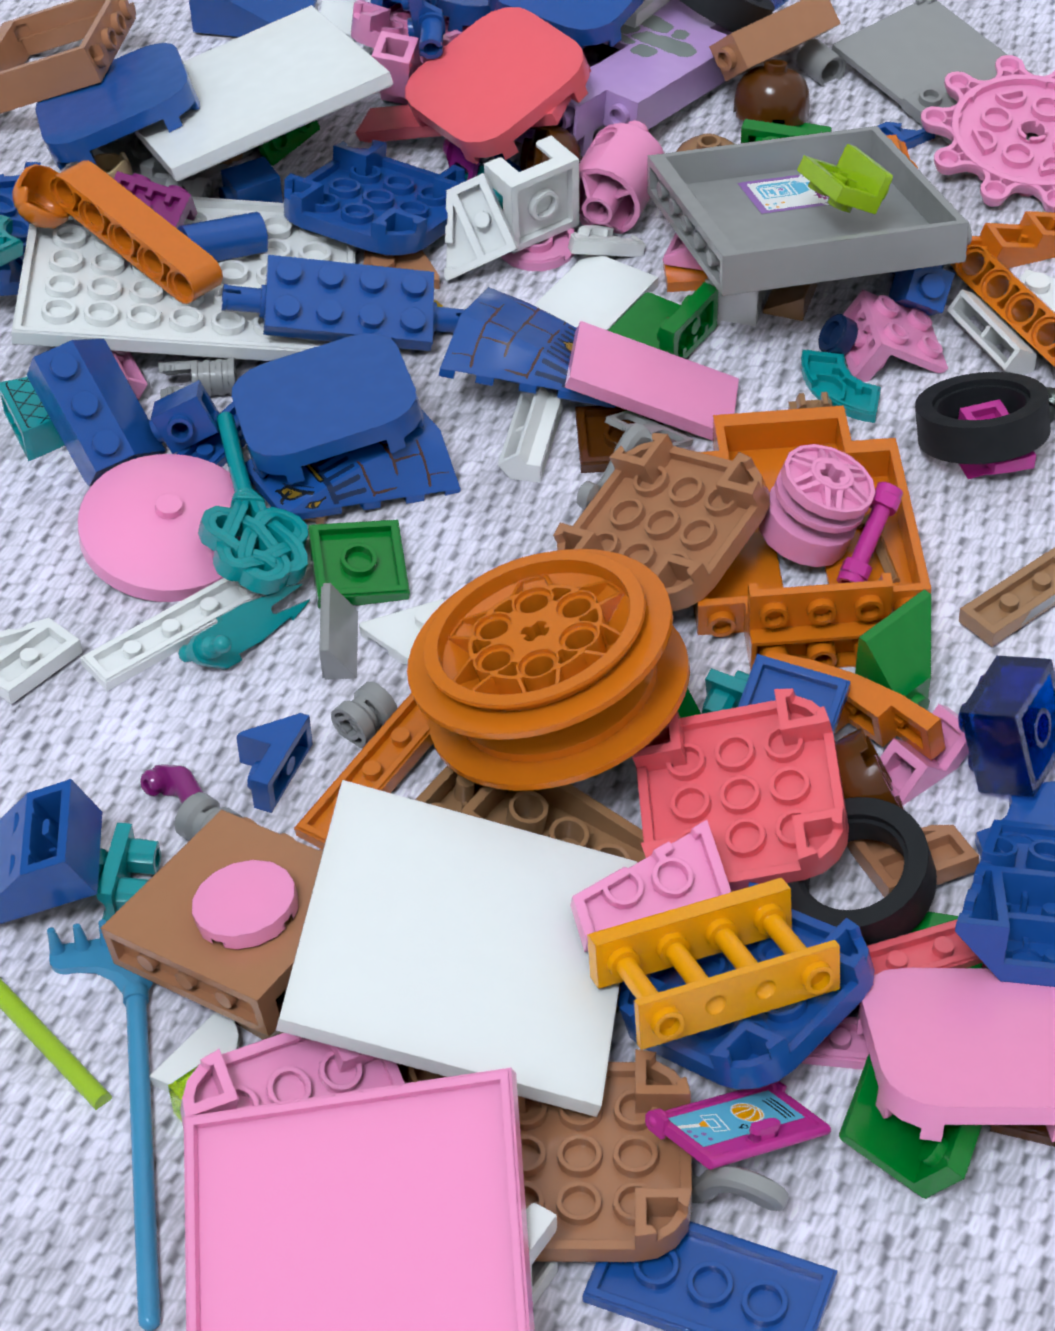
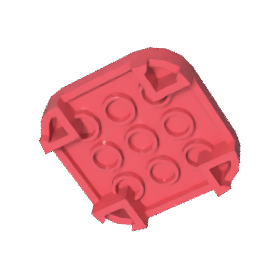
(497, 82)
(759, 779)

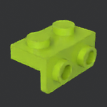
(852, 183)

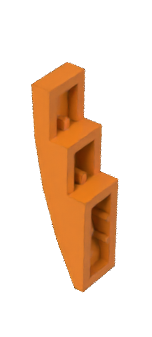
(1020, 243)
(880, 710)

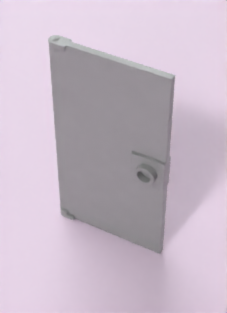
(915, 52)

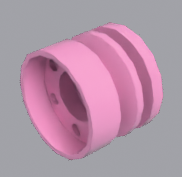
(816, 505)

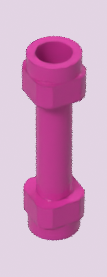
(883, 505)

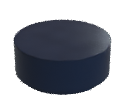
(838, 335)

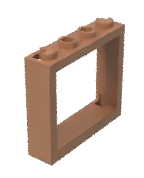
(98, 22)

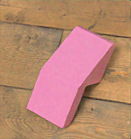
(913, 771)

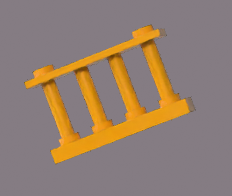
(705, 929)

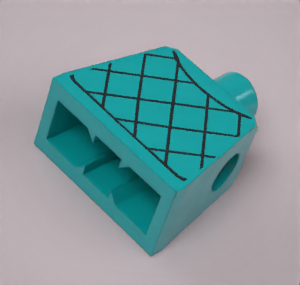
(28, 418)

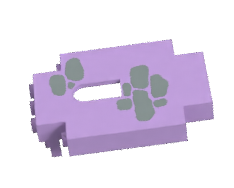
(651, 77)

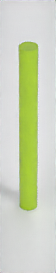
(52, 1048)

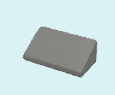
(337, 635)

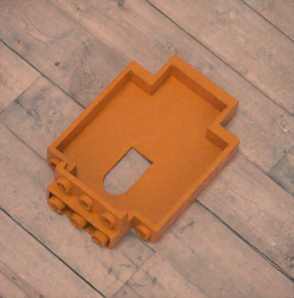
(812, 619)

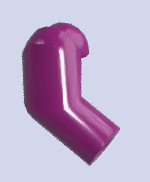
(170, 781)

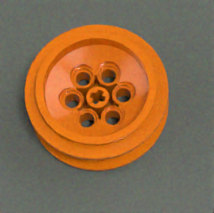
(549, 669)

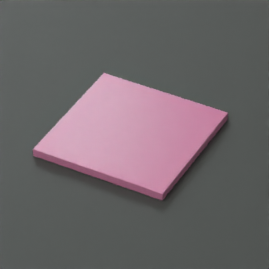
(361, 1211)

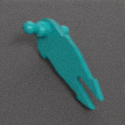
(239, 630)

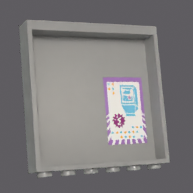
(764, 229)

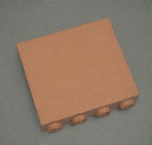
(161, 942)

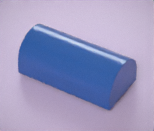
(230, 236)

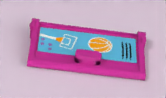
(737, 1125)

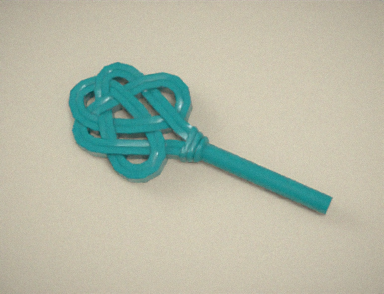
(271, 538)

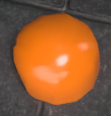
(34, 199)

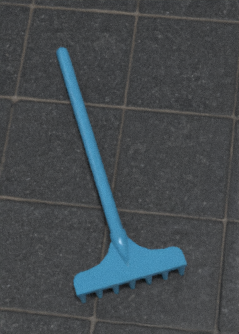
(95, 958)

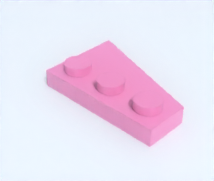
(664, 881)

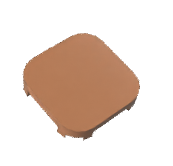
(674, 514)
(608, 1176)

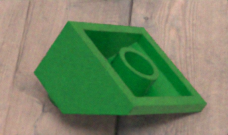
(899, 650)

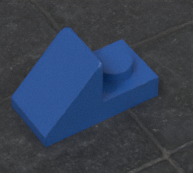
(275, 756)

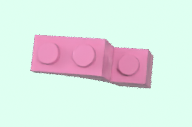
(400, 57)

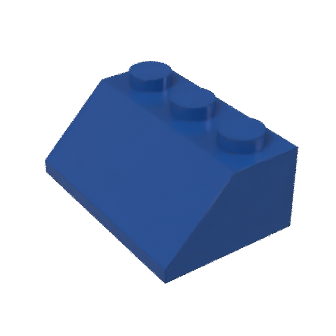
(92, 406)

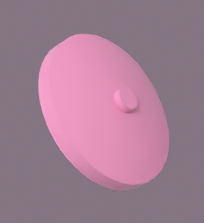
(144, 525)

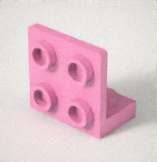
(890, 330)

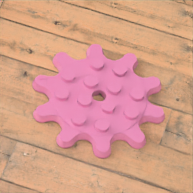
(991, 132)

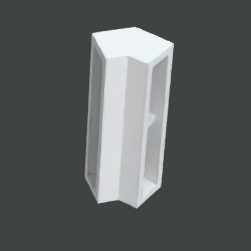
(996, 332)
(531, 435)

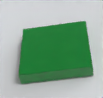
(359, 561)

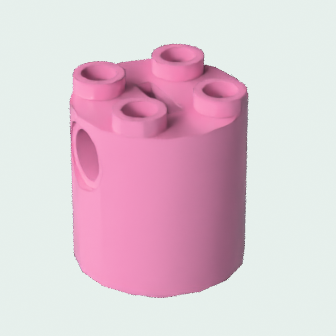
(616, 176)

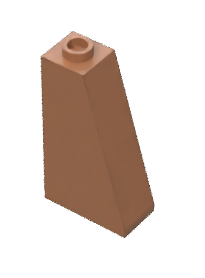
(773, 36)

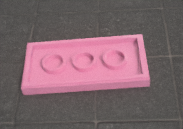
(649, 381)

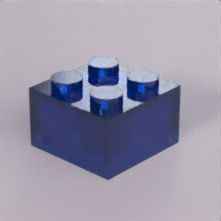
(1011, 726)

